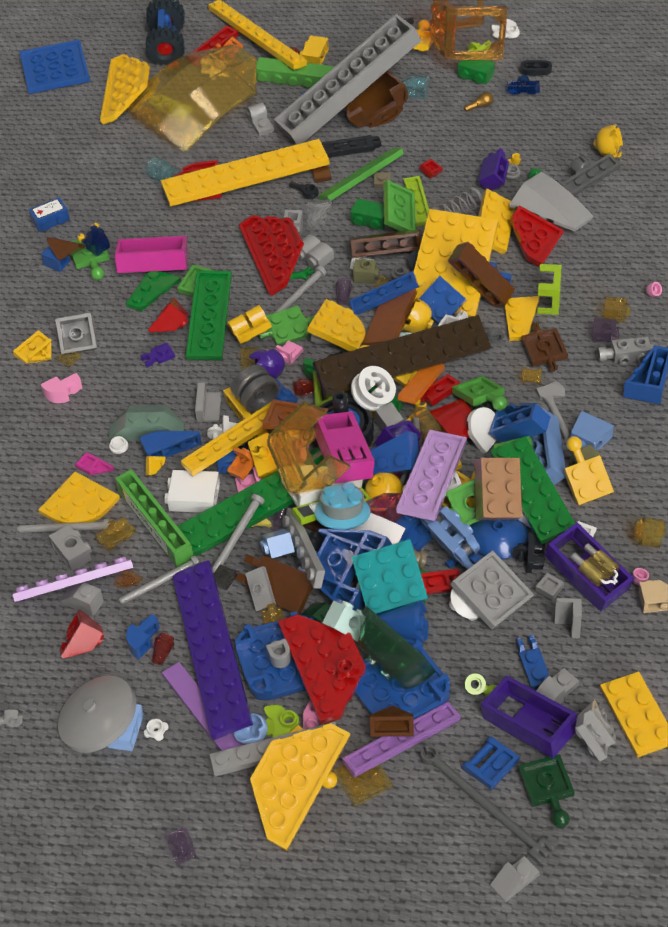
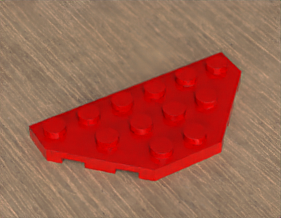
(274, 247)
(314, 652)

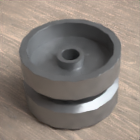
(255, 388)

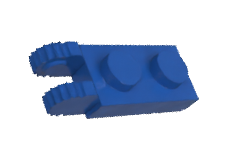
(532, 662)

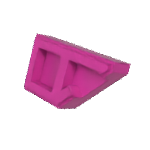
(93, 465)

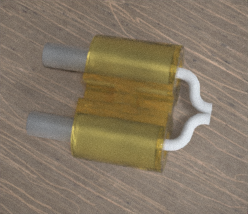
(597, 567)

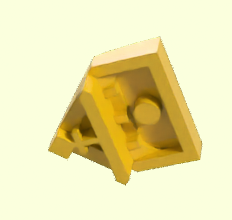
(34, 349)

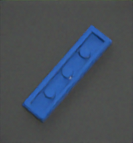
(384, 293)

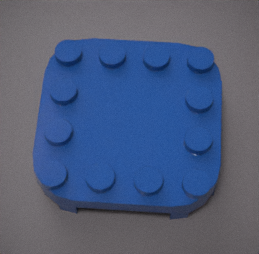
(260, 675)
(379, 693)

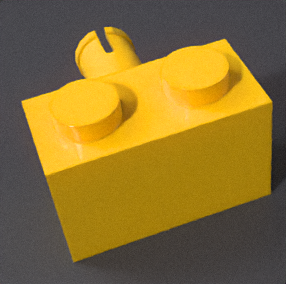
(262, 456)

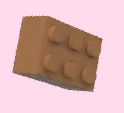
(498, 489)

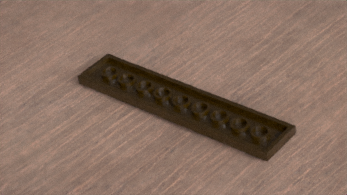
(404, 354)

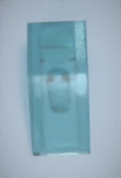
(418, 86)

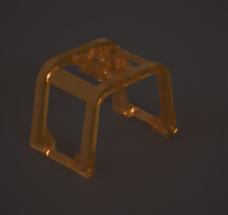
(445, 23)

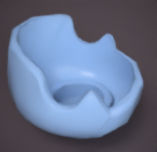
(254, 732)

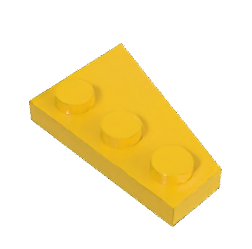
(520, 316)

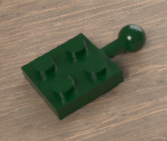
(547, 783)

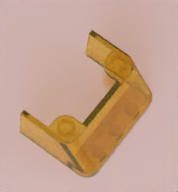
(291, 453)

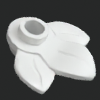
(511, 30)

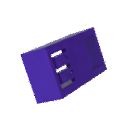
(569, 569)
(532, 719)

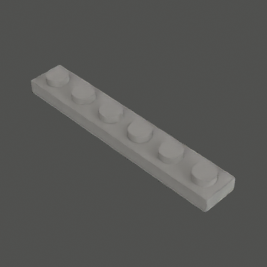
(304, 549)
(245, 755)

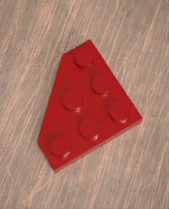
(535, 235)

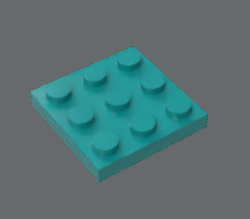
(389, 577)

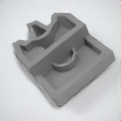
(595, 730)

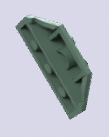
(145, 419)

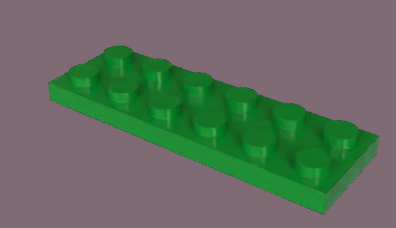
(209, 315)
(539, 497)
(221, 520)

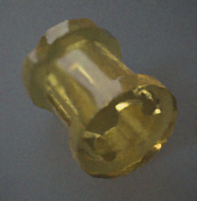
(531, 375)

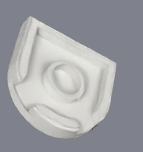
(479, 426)

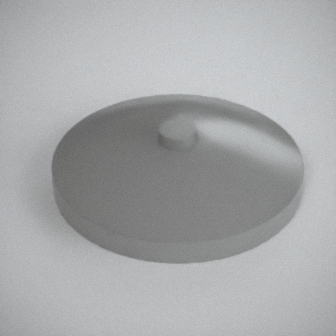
(97, 714)

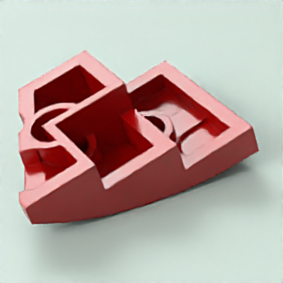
(453, 418)

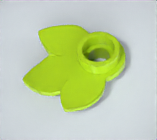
(276, 720)

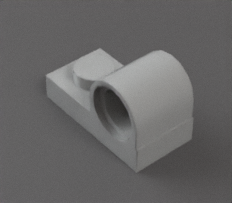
(258, 117)

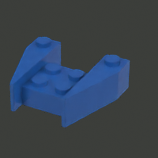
(338, 565)

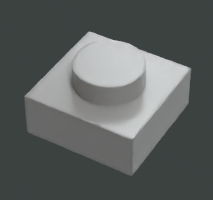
(549, 586)

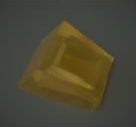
(245, 353)

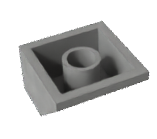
(76, 333)

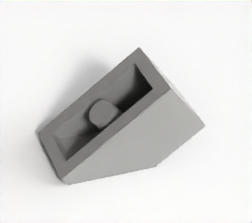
(83, 598)

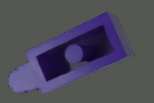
(494, 170)

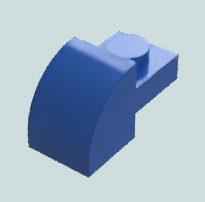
(140, 637)

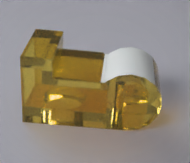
(424, 421)

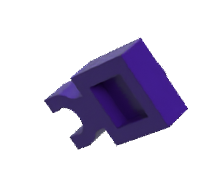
(160, 354)

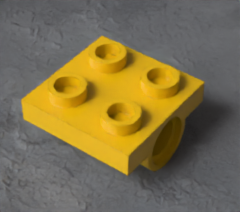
(249, 325)

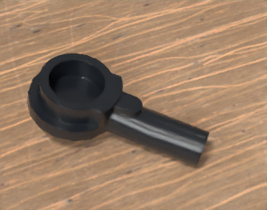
(308, 191)

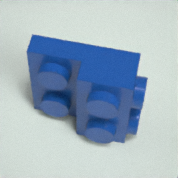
(415, 531)

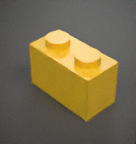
(315, 49)

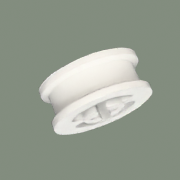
(366, 380)

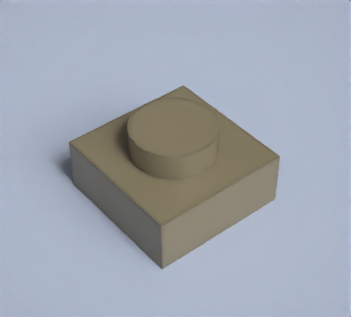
(380, 178)

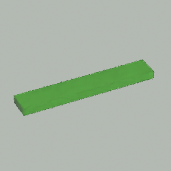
(361, 174)

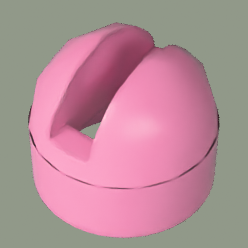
(654, 289)
(640, 575)

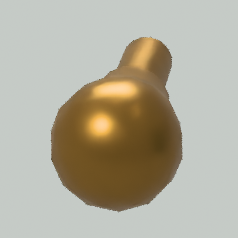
(483, 100)

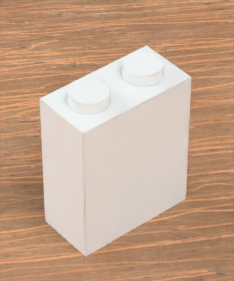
(191, 492)

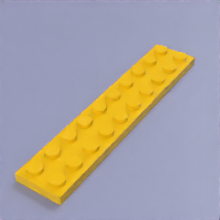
(244, 172)

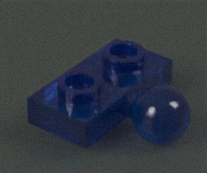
(523, 85)

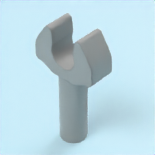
(11, 718)

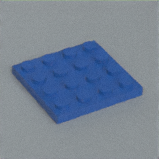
(54, 66)

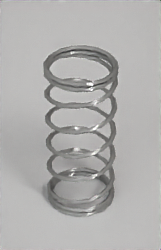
(470, 196)

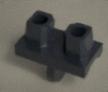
(527, 552)

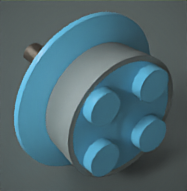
(342, 507)

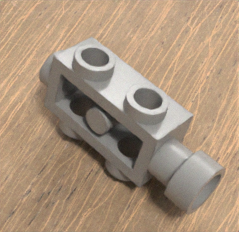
(625, 350)

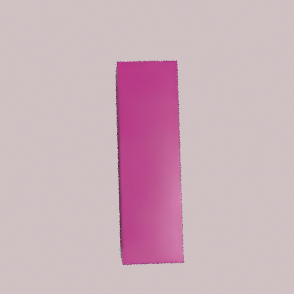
(152, 254)
(342, 433)

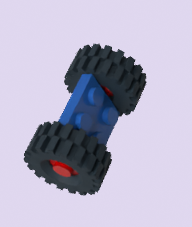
(165, 21)

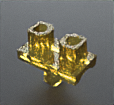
(115, 533)

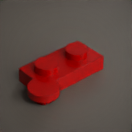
(439, 390)

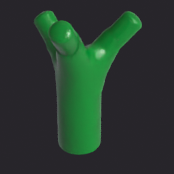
(302, 274)

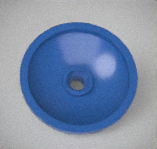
(501, 539)

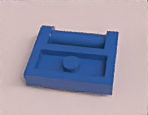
(495, 767)

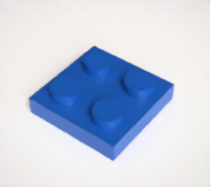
(442, 299)

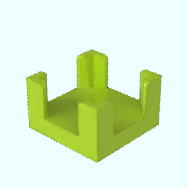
(549, 289)

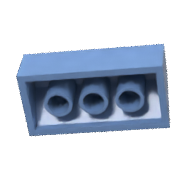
(550, 450)

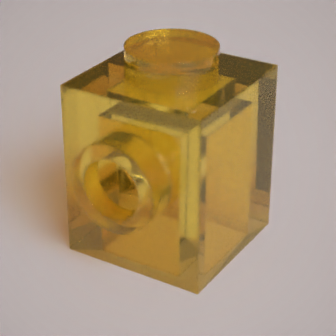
(616, 308)

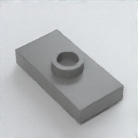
(260, 588)

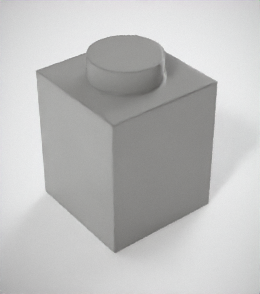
(387, 416)

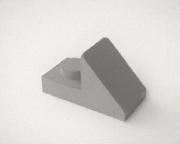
(514, 878)

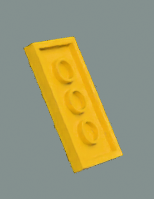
(497, 207)
(637, 713)

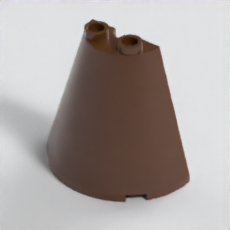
(378, 102)

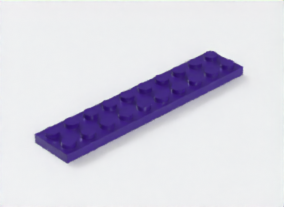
(212, 650)

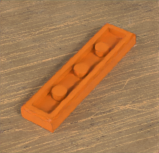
(420, 384)

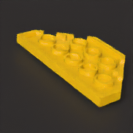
(125, 82)
(292, 778)

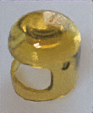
(649, 531)

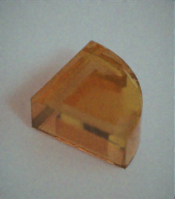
(128, 579)

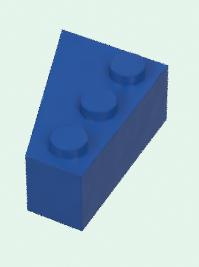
(649, 378)
(519, 421)
(396, 455)

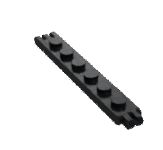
(349, 145)

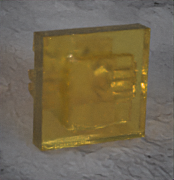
(272, 614)

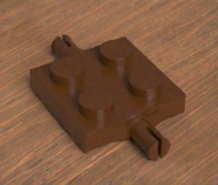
(544, 347)

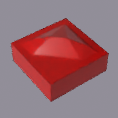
(431, 168)

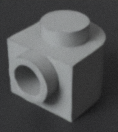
(279, 653)

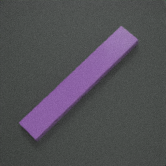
(190, 695)
(390, 746)

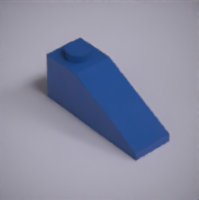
(169, 442)

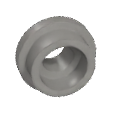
(513, 172)

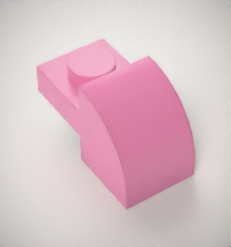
(58, 391)

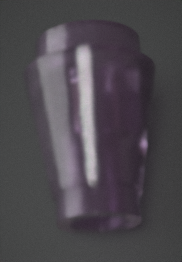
(343, 290)

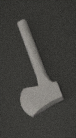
(547, 394)

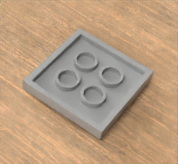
(492, 590)

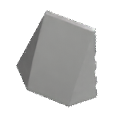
(552, 201)

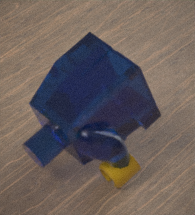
(95, 240)

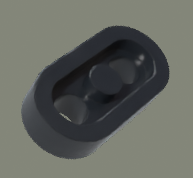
(536, 67)

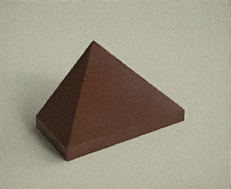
(63, 248)
(391, 722)

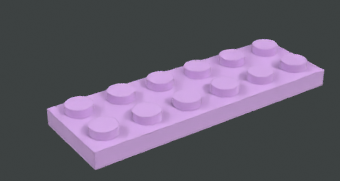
(431, 475)
(64, 580)

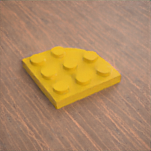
(338, 326)
(78, 501)

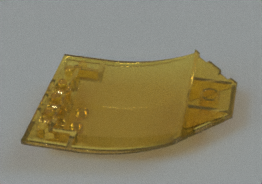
(195, 93)

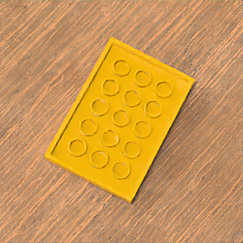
(440, 237)

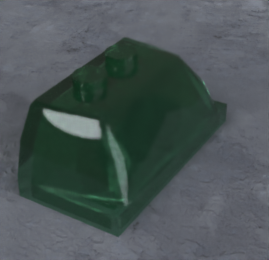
(392, 652)

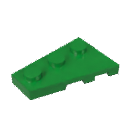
(150, 288)

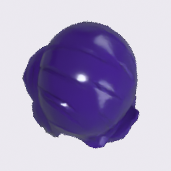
(271, 360)

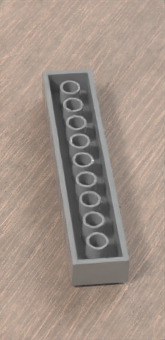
(348, 79)

